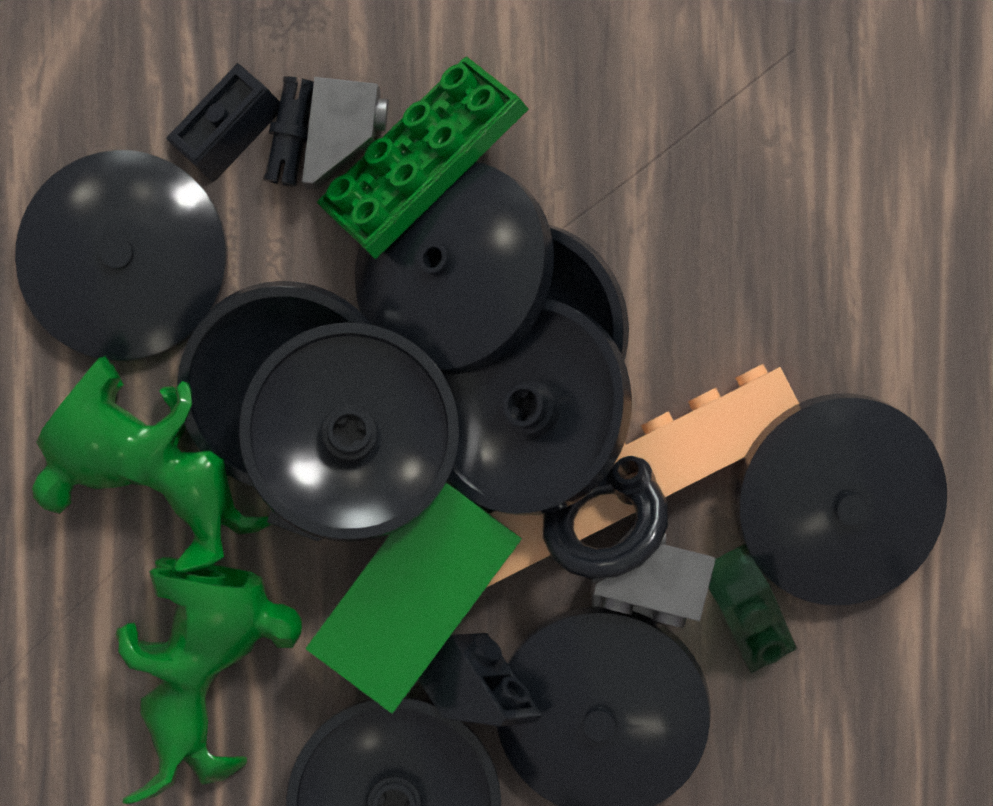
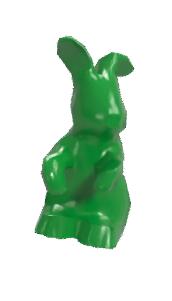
(108, 447)
(213, 628)

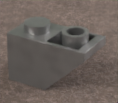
(669, 582)

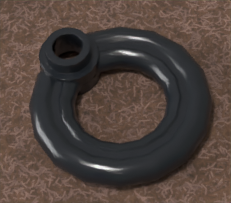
(636, 548)

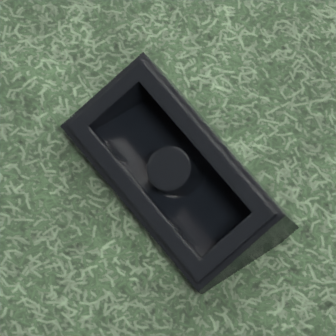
(225, 122)

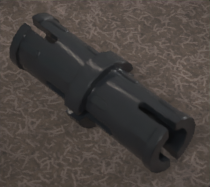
(289, 131)

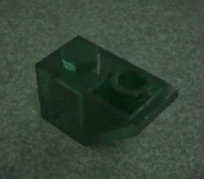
(749, 610)

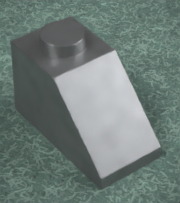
(340, 126)

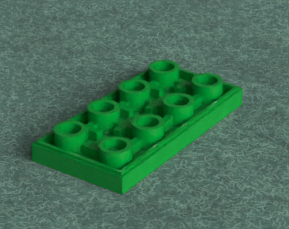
(421, 156)
(413, 597)

